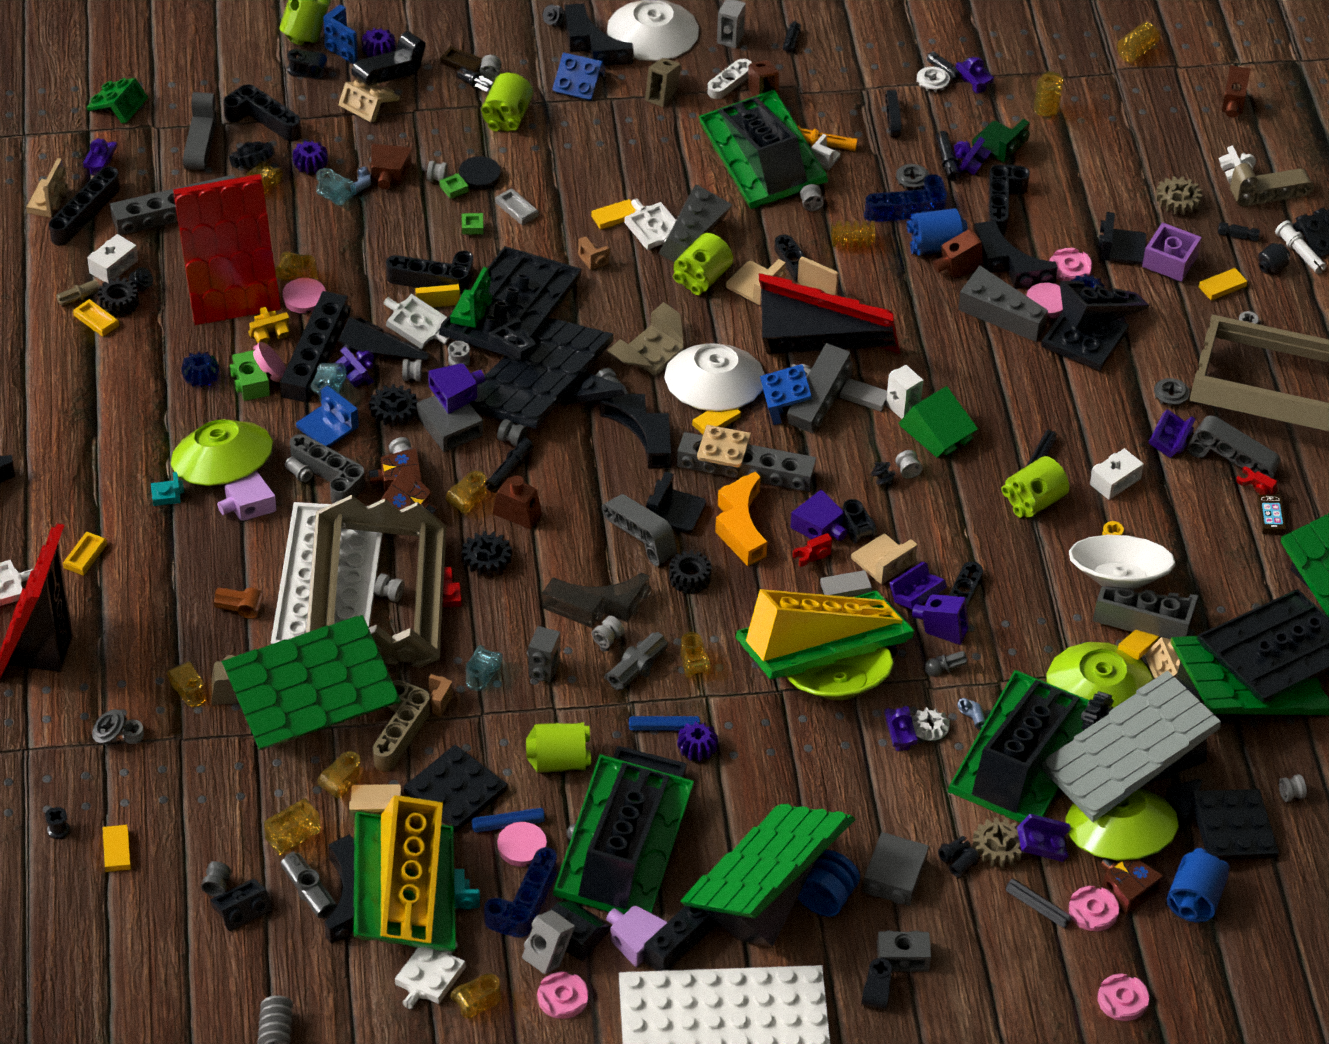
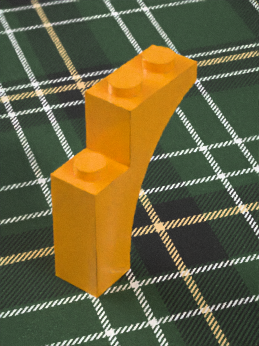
(735, 524)

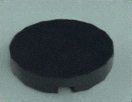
(480, 172)

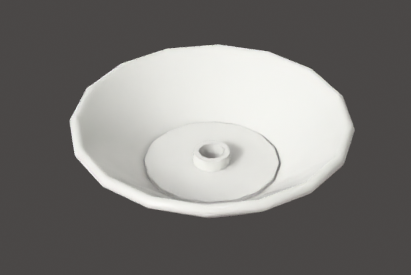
(654, 28)
(714, 377)
(1121, 560)

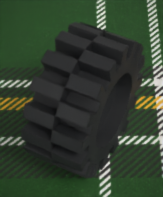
(118, 288)
(686, 581)

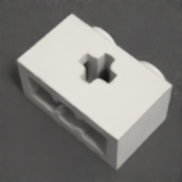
(112, 258)
(903, 390)
(1116, 473)

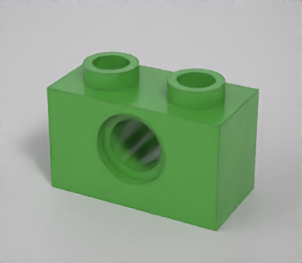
(250, 378)

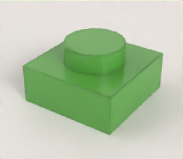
(454, 186)
(472, 223)

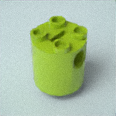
(304, 20)
(507, 102)
(702, 263)
(1036, 487)
(558, 747)

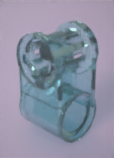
(334, 188)
(329, 374)
(482, 667)

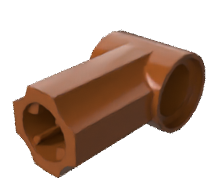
(245, 602)

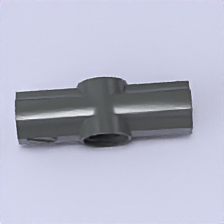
(637, 660)
(308, 885)

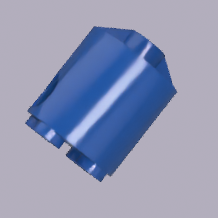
(934, 229)
(1198, 886)

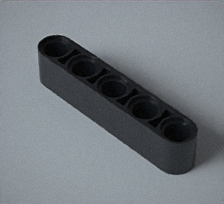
(84, 206)

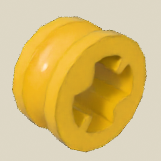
(1113, 528)

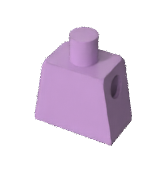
(248, 498)
(632, 930)

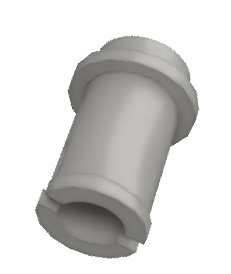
(302, 472)

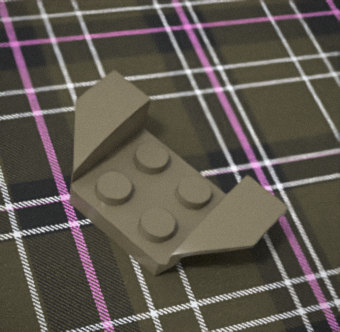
(656, 344)

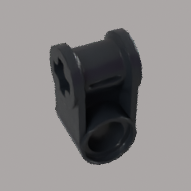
(308, 64)
(858, 521)
(877, 985)

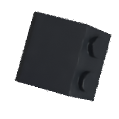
(587, 931)

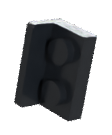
(242, 904)

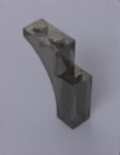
(589, 604)

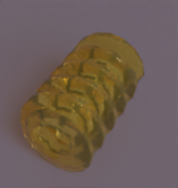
(1138, 41)
(1048, 94)
(852, 233)

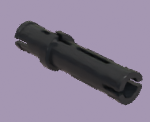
(950, 161)
(514, 458)

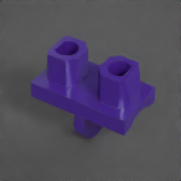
(975, 73)
(964, 151)
(99, 155)
(363, 360)
(901, 728)

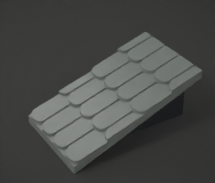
(1138, 743)

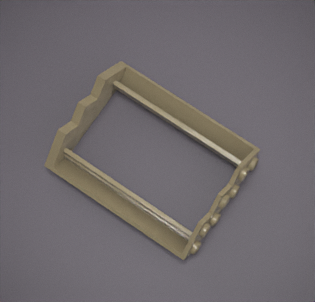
(1255, 399)
(414, 646)

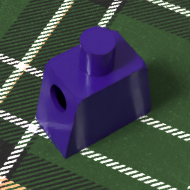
(454, 385)
(818, 517)
(944, 617)

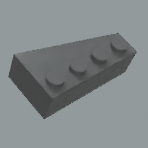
(698, 216)
(1002, 305)
(825, 384)
(1145, 611)

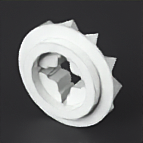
(929, 73)
(924, 730)

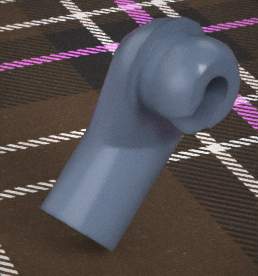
(364, 179)
(972, 710)

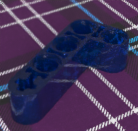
(902, 204)
(504, 915)

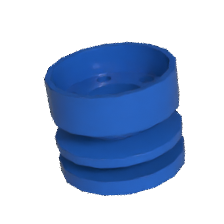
(829, 884)

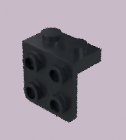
(1315, 230)
(1120, 244)
(676, 507)

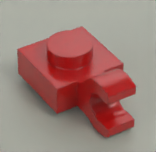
(1261, 483)
(816, 549)
(451, 590)

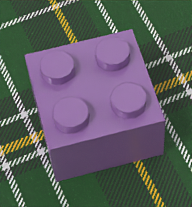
(1171, 252)

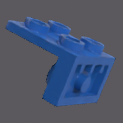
(338, 36)
(578, 76)
(784, 389)
(331, 420)

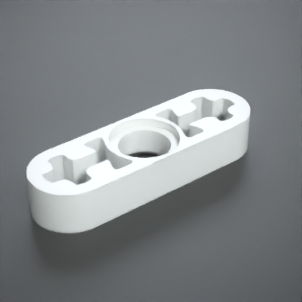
(720, 87)

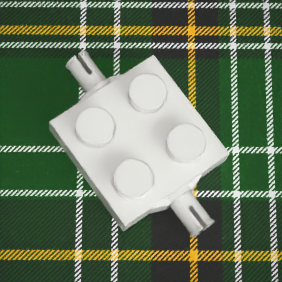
(650, 223)
(415, 321)
(11, 582)
(429, 975)

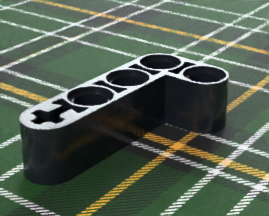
(392, 65)
(266, 110)
(1002, 182)
(428, 273)

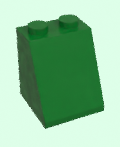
(939, 423)

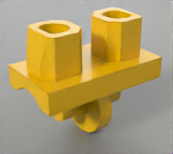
(267, 323)

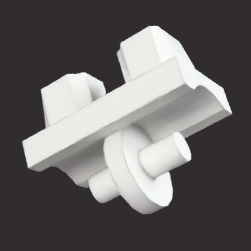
(1232, 160)

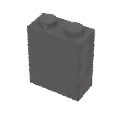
(452, 428)
(895, 868)

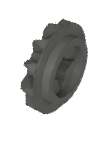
(904, 173)
(1180, 390)
(106, 721)

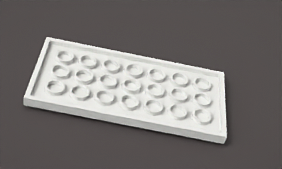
(355, 580)
(724, 1006)

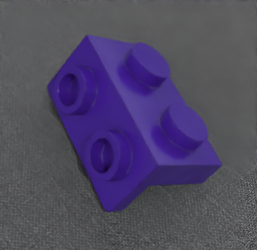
(1171, 433)
(916, 586)

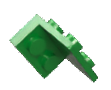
(122, 96)
(473, 302)

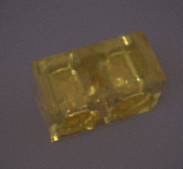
(292, 826)

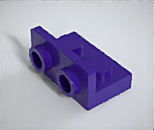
(1043, 837)

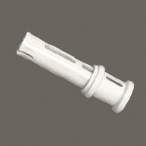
(1295, 241)

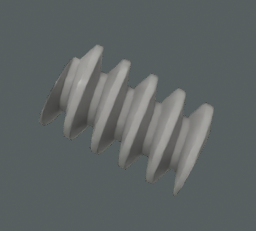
(275, 1020)

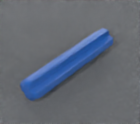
(660, 723)
(502, 820)

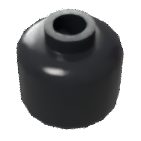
(1273, 258)

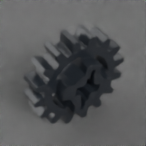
(251, 154)
(393, 405)
(486, 553)
(1097, 709)

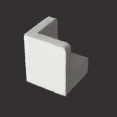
(825, 155)

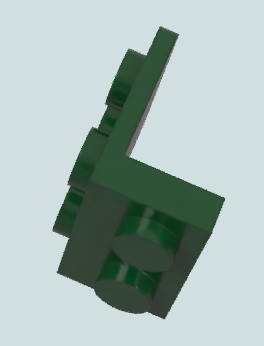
(1003, 140)

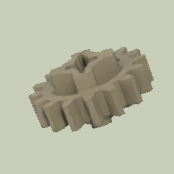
(1178, 195)
(997, 842)

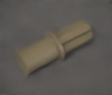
(78, 292)

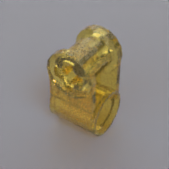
(270, 175)
(296, 267)
(468, 492)
(694, 655)
(187, 683)
(341, 774)
(475, 997)

